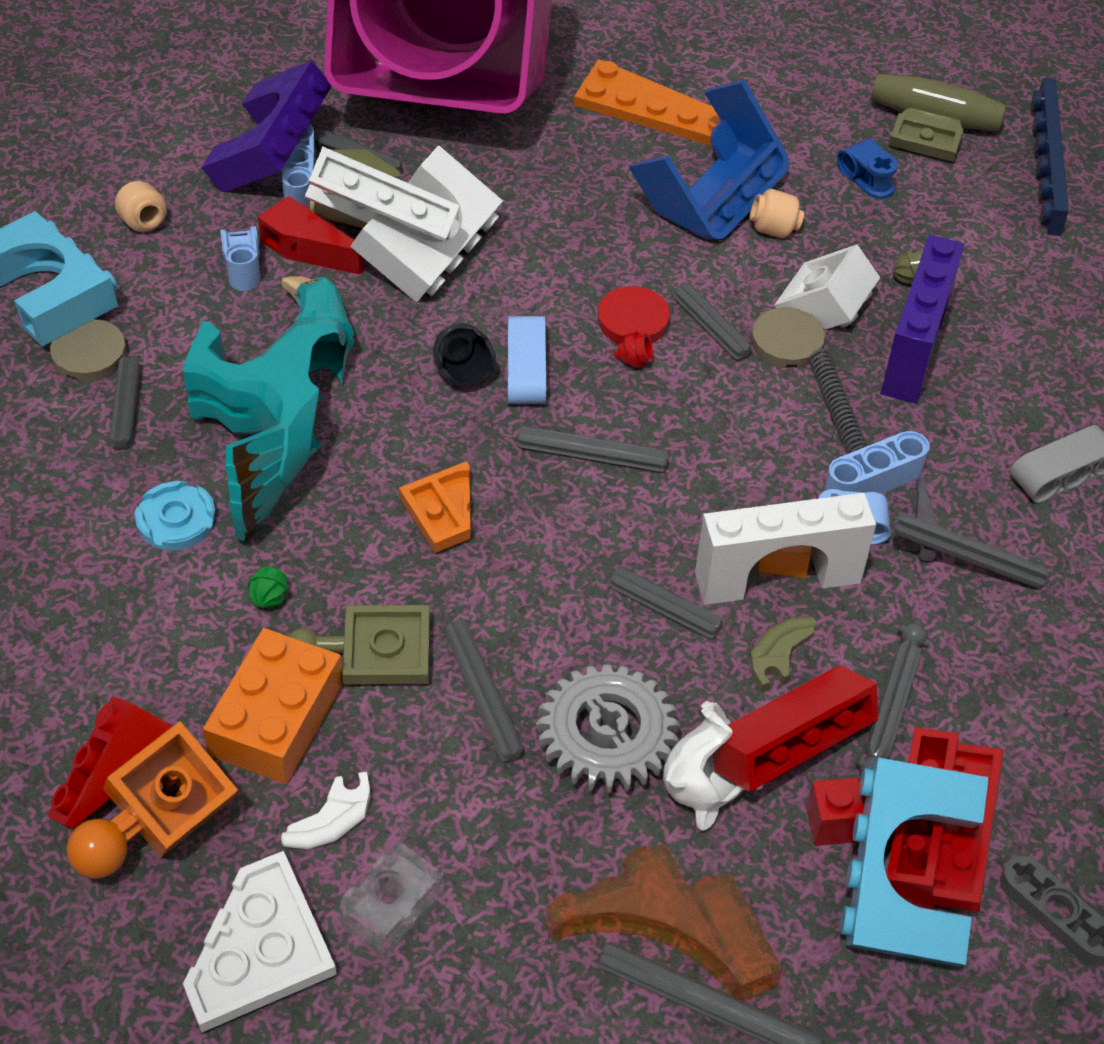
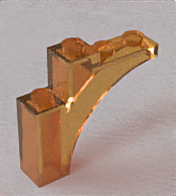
(655, 902)

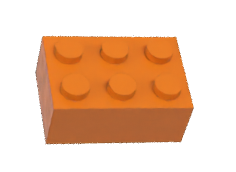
(274, 705)

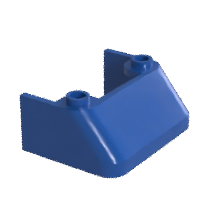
(747, 166)

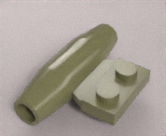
(934, 113)

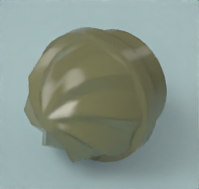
(906, 266)

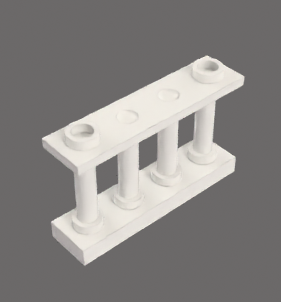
(364, 192)

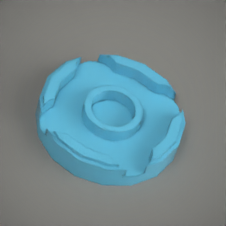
(176, 527)

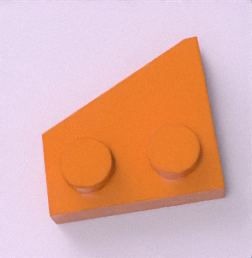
(440, 506)

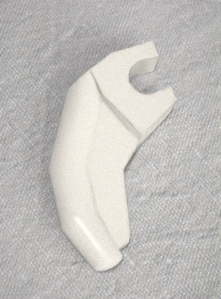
(337, 817)

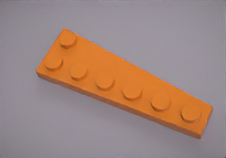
(645, 103)

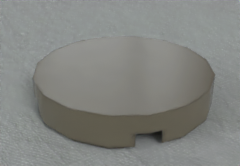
(787, 337)
(89, 351)

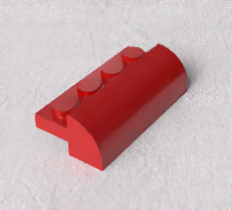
(939, 860)

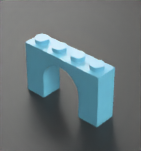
(68, 300)
(878, 915)

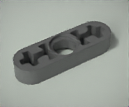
(1055, 891)

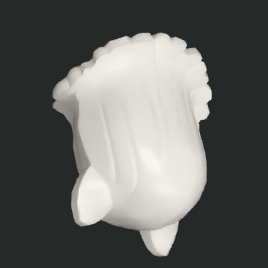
(690, 768)

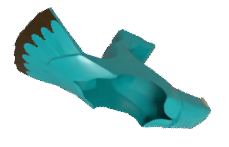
(269, 398)

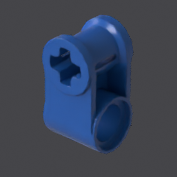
(869, 168)

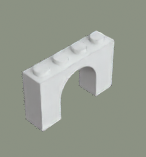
(417, 262)
(737, 539)

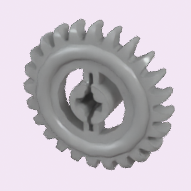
(609, 749)

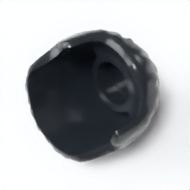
(463, 354)

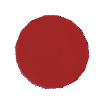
(633, 310)

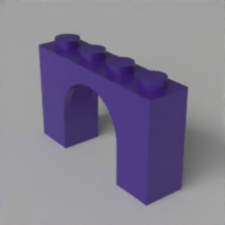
(283, 112)
(922, 318)

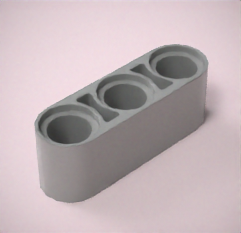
(1061, 464)

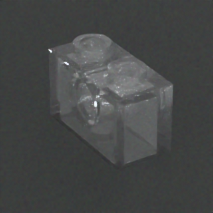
(382, 923)

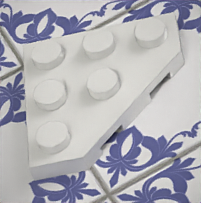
(257, 946)

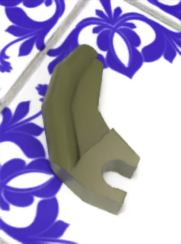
(774, 648)

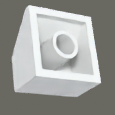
(832, 287)

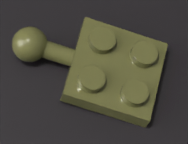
(380, 644)

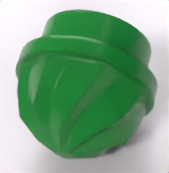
(268, 587)

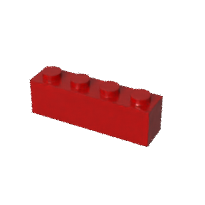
(796, 727)

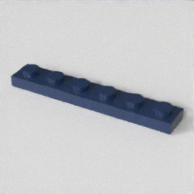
(1051, 159)

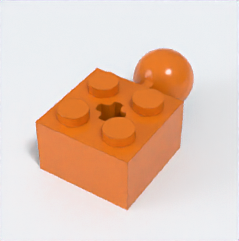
(177, 758)

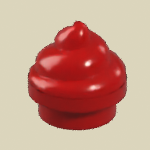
(635, 350)

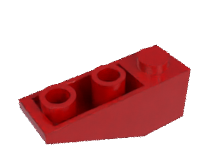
(307, 238)
(119, 735)

